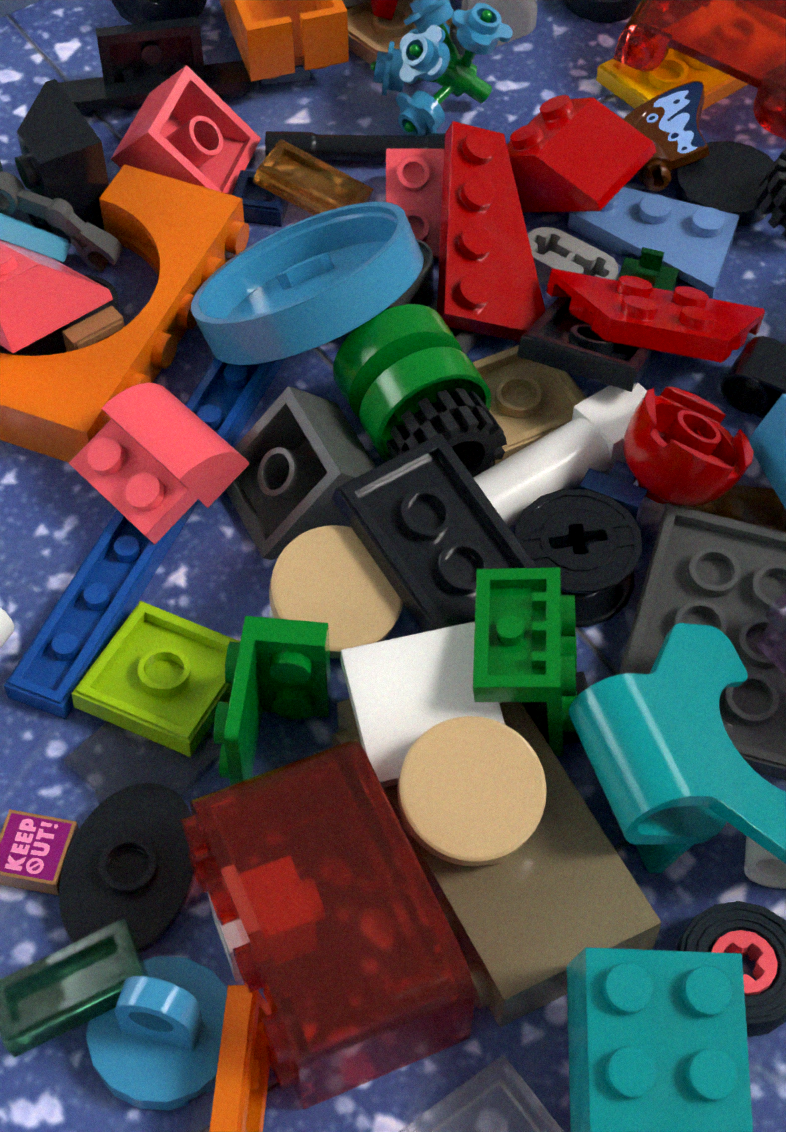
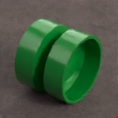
(398, 362)

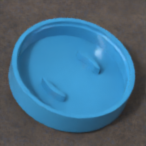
(308, 283)

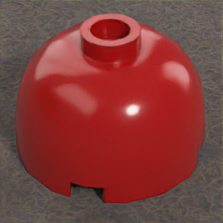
(683, 450)

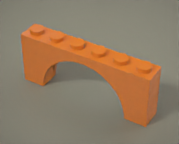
(184, 236)

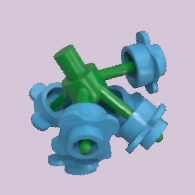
(431, 56)

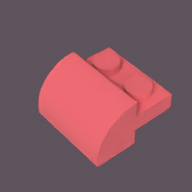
(156, 459)

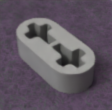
(565, 252)

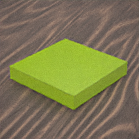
(158, 679)

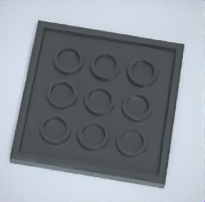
(725, 578)

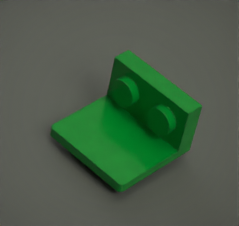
(526, 643)
(273, 669)

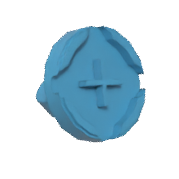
(161, 1035)

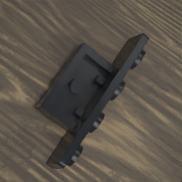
(146, 55)

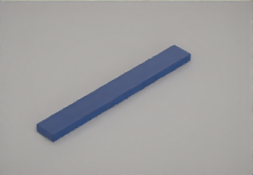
(123, 560)

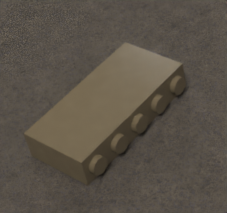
(541, 903)

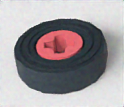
(751, 932)

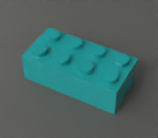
(657, 1042)

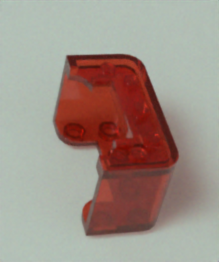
(331, 922)

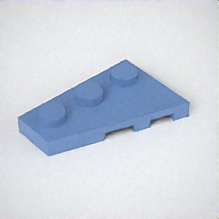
(691, 235)

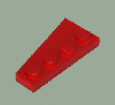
(485, 250)

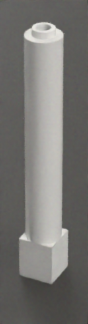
(563, 456)

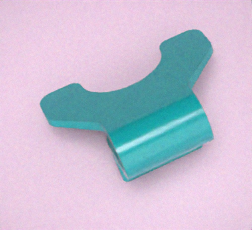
(668, 754)

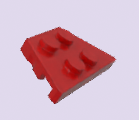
(655, 318)

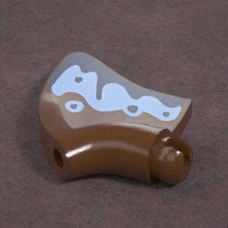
(673, 126)

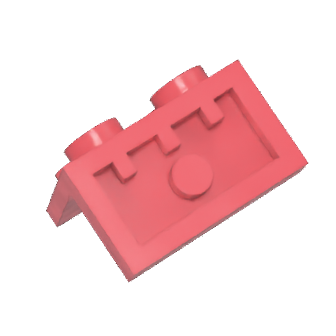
(416, 186)

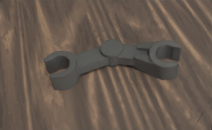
(91, 242)

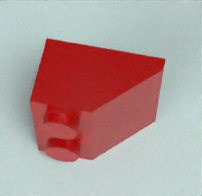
(575, 156)

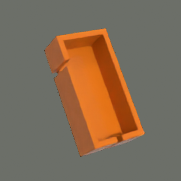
(287, 33)

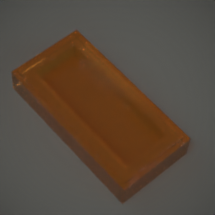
(308, 180)

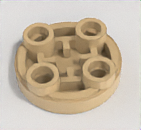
(334, 581)
(471, 791)

